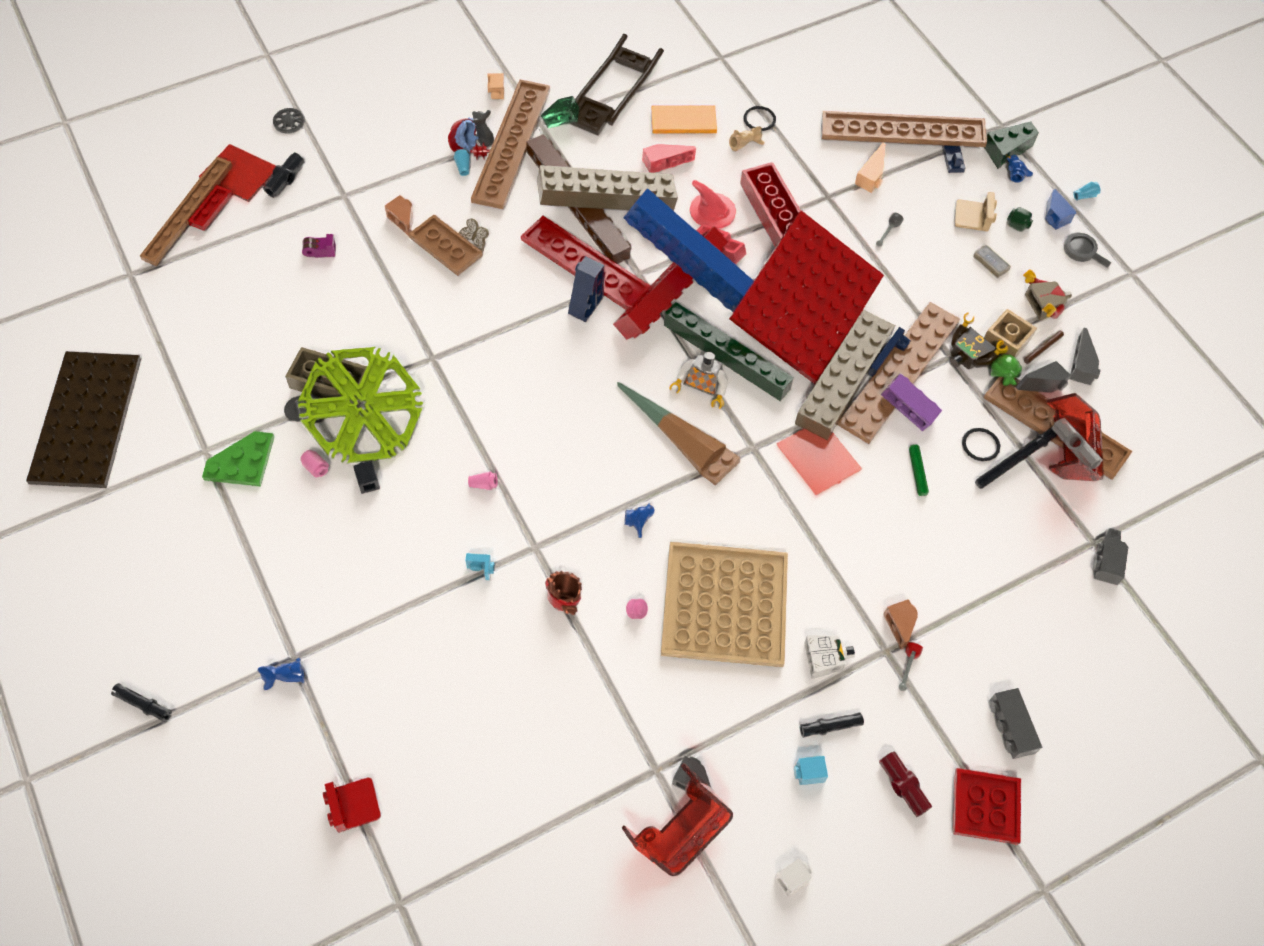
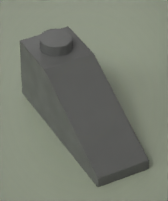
(1085, 360)
(1046, 379)

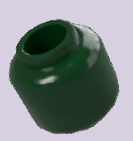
(1020, 219)

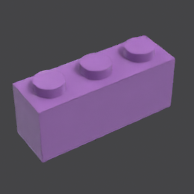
(911, 402)

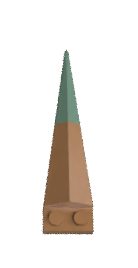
(703, 451)

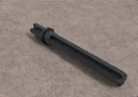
(1040, 441)

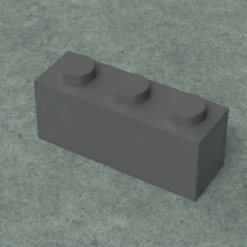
(1015, 723)

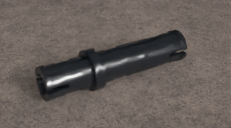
(148, 706)
(823, 726)

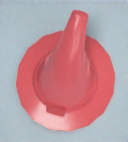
(711, 207)

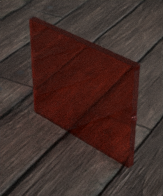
(246, 175)
(818, 460)

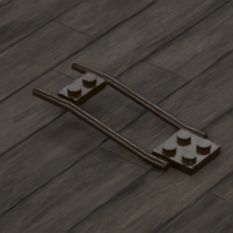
(594, 114)

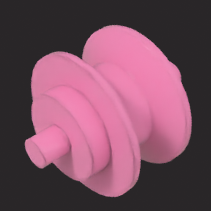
(636, 608)

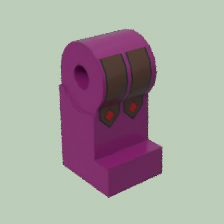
(319, 247)

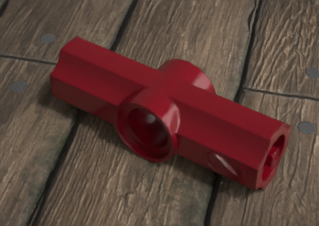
(905, 784)

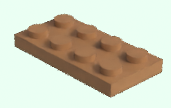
(445, 245)

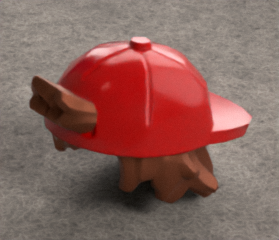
(564, 591)

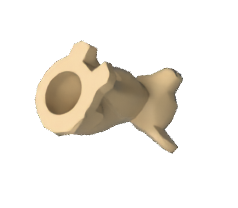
(741, 139)

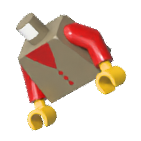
(1045, 297)

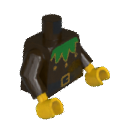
(972, 348)

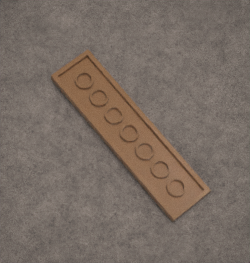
(1034, 412)

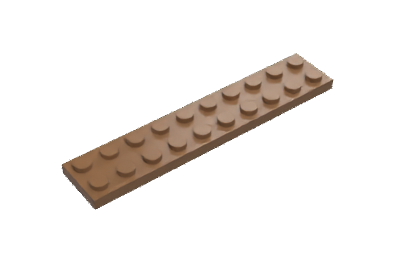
(904, 128)
(510, 144)
(927, 336)

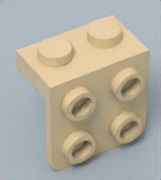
(976, 214)

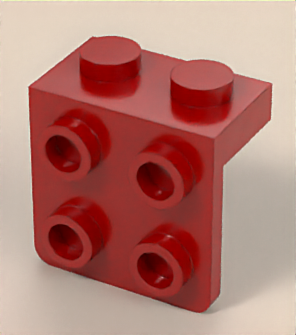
(351, 804)

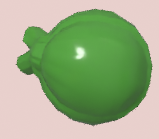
(1007, 367)

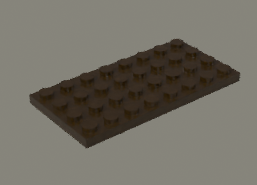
(84, 420)

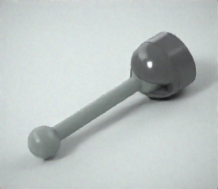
(894, 221)

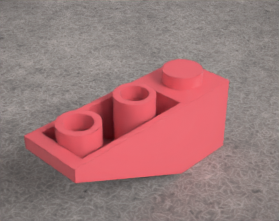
(666, 156)

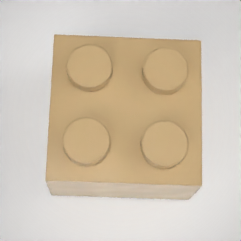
(1012, 330)

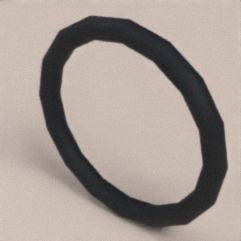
(760, 107)
(980, 458)

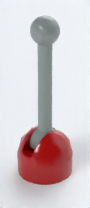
(913, 651)

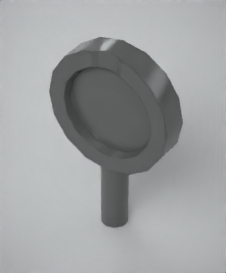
(1083, 248)

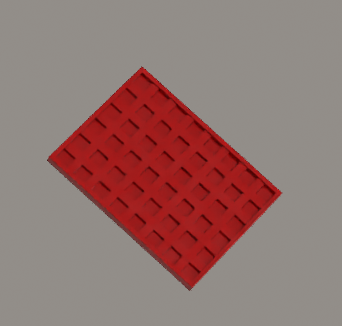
(807, 297)

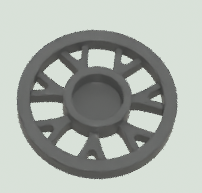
(288, 120)

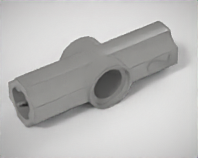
(1084, 451)

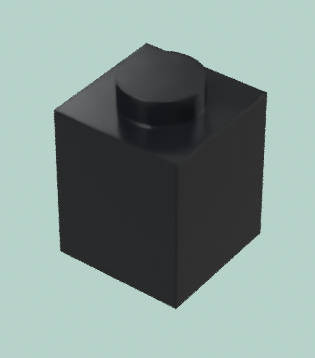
(366, 477)

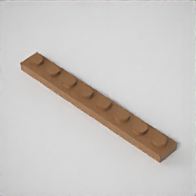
(179, 218)

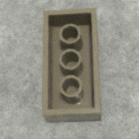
(302, 367)

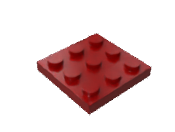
(987, 806)

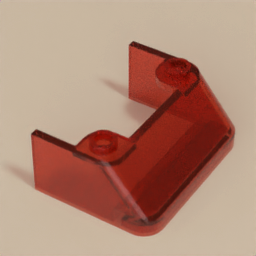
(1088, 424)
(687, 832)

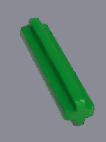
(918, 469)

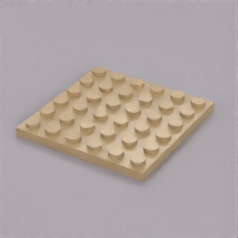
(725, 604)

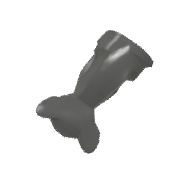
(483, 132)

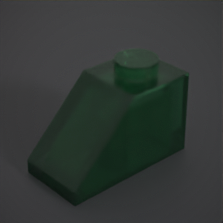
(561, 112)

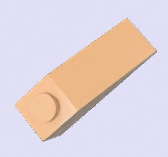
(870, 174)

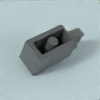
(1111, 558)

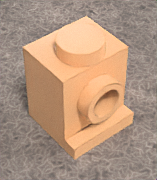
(496, 85)

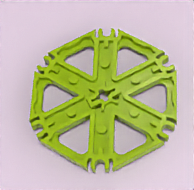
(366, 392)

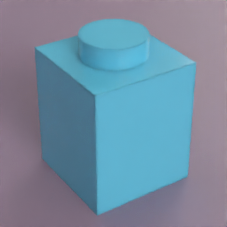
(811, 770)

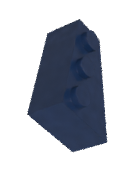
(587, 289)

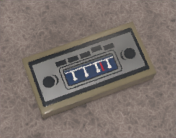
(992, 261)

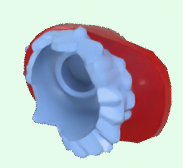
(462, 135)

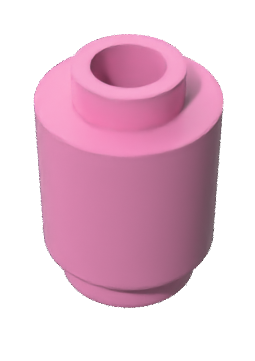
(314, 463)

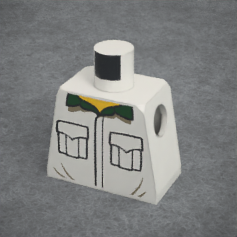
(826, 654)

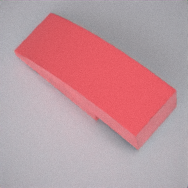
(733, 250)

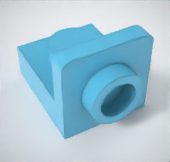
(477, 562)

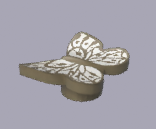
(475, 233)

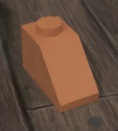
(400, 213)
(901, 620)

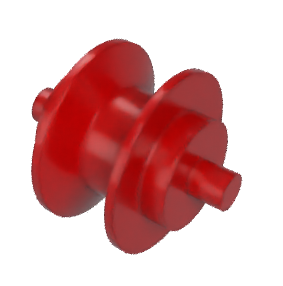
(479, 151)

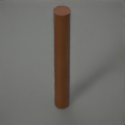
(1043, 347)

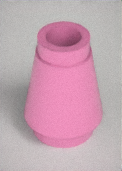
(483, 481)

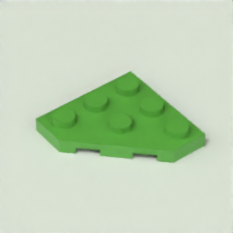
(241, 462)

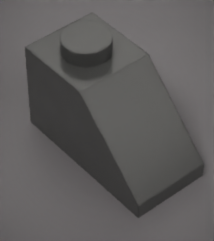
(681, 778)

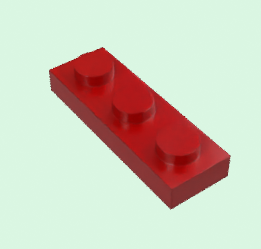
(210, 207)

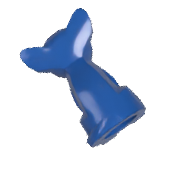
(286, 672)

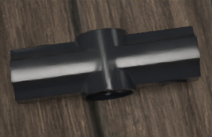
(283, 175)

